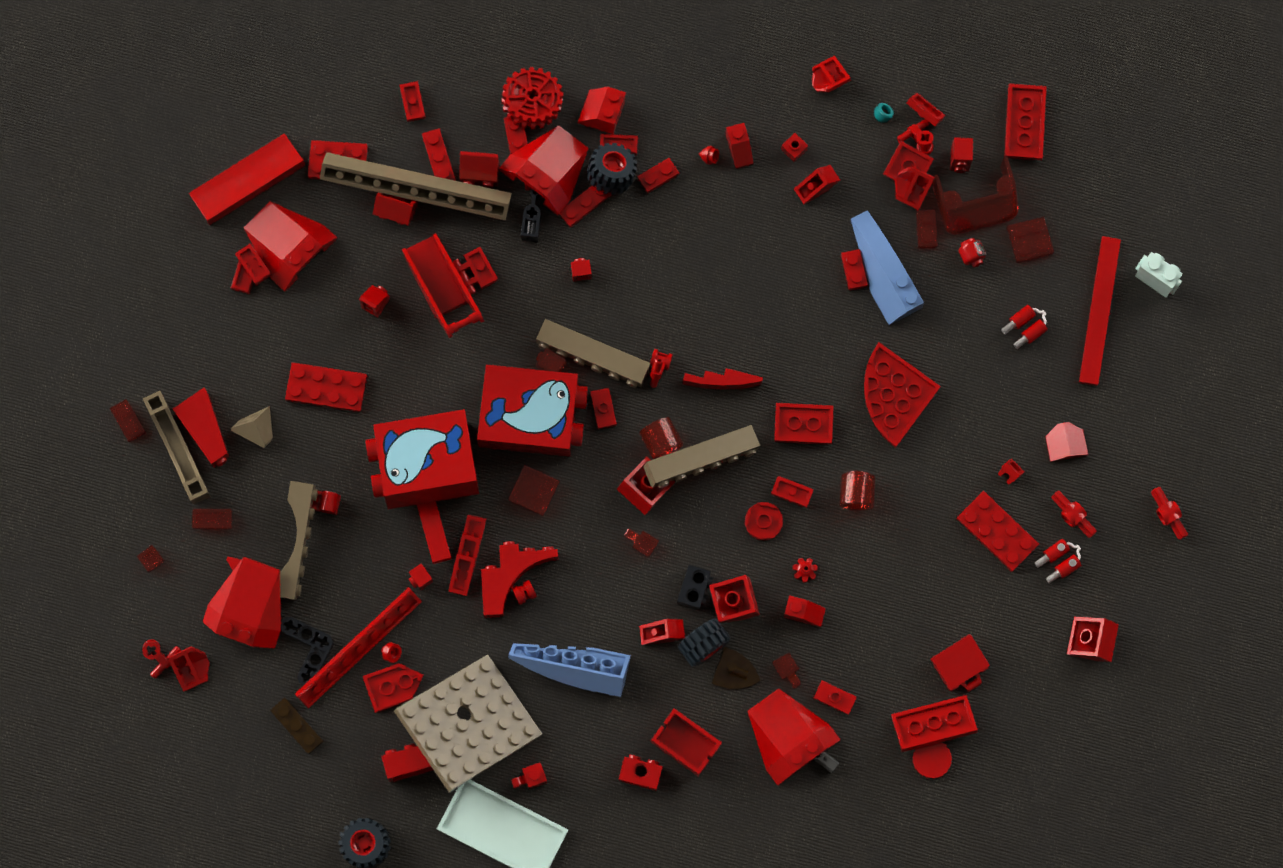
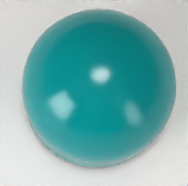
(880, 115)

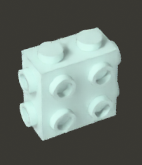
(1159, 274)

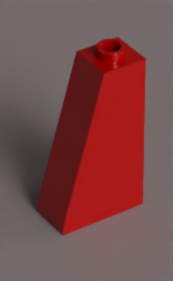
(202, 424)

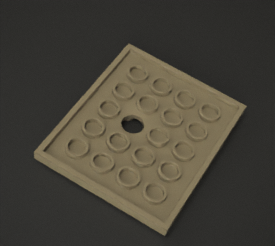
(463, 747)

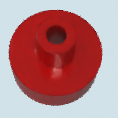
(391, 652)

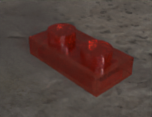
(926, 228)
(127, 420)
(212, 519)

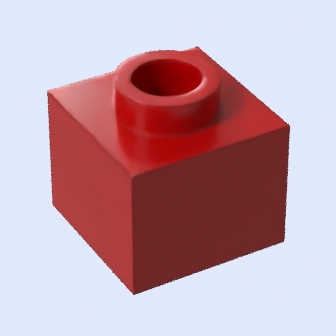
(791, 152)
(581, 269)
(420, 577)

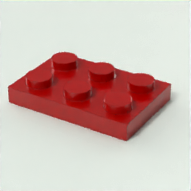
(319, 148)
(803, 423)

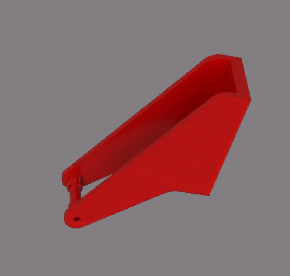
(440, 282)

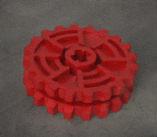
(545, 94)

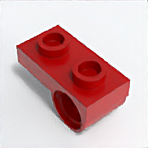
(327, 502)

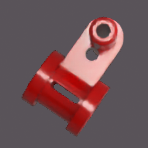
(923, 138)
(659, 362)
(159, 656)

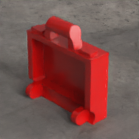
(961, 663)

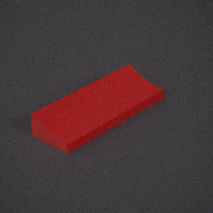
(247, 179)

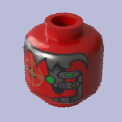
(972, 252)

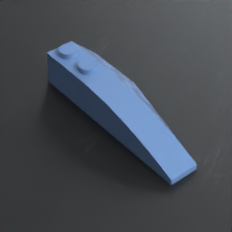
(884, 271)
(585, 669)

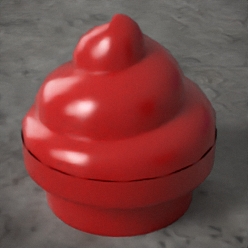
(709, 155)

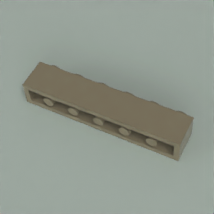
(593, 353)
(701, 456)

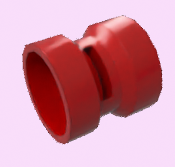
(520, 594)

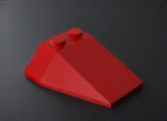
(549, 166)
(286, 241)
(248, 605)
(788, 734)

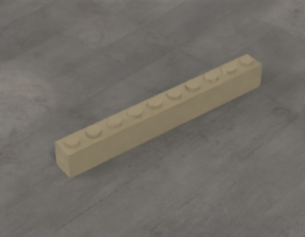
(415, 186)

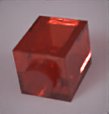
(550, 361)

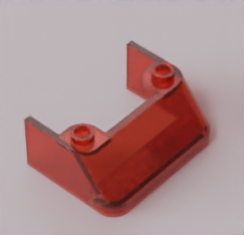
(980, 212)

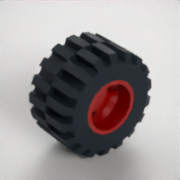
(612, 168)
(704, 642)
(364, 843)

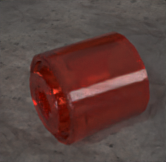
(661, 438)
(857, 490)

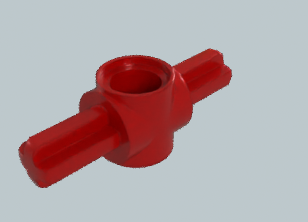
(1169, 513)
(1073, 514)

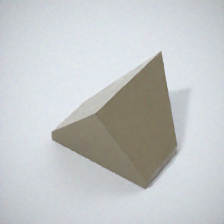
(256, 427)

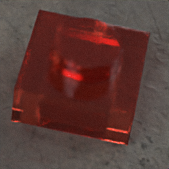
(150, 558)

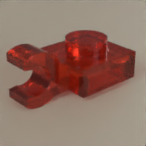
(643, 543)
(786, 668)

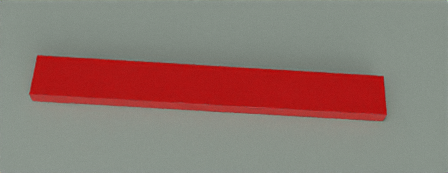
(1099, 311)
(358, 647)

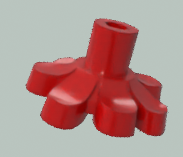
(805, 574)

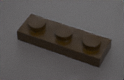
(296, 725)

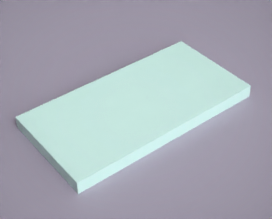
(501, 828)

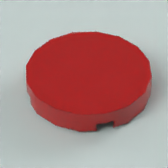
(763, 521)
(932, 760)

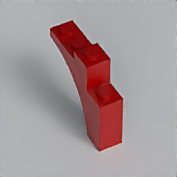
(513, 564)

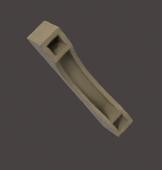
(176, 447)
(301, 500)

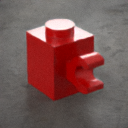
(533, 777)

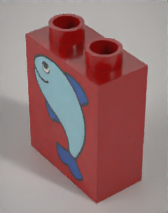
(530, 410)
(423, 459)

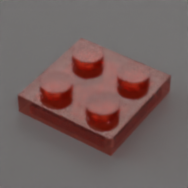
(1030, 239)
(534, 490)

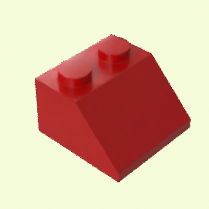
(603, 109)
(479, 168)
(395, 208)
(639, 490)
(734, 599)
(1092, 638)

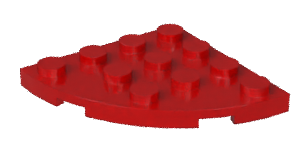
(895, 393)

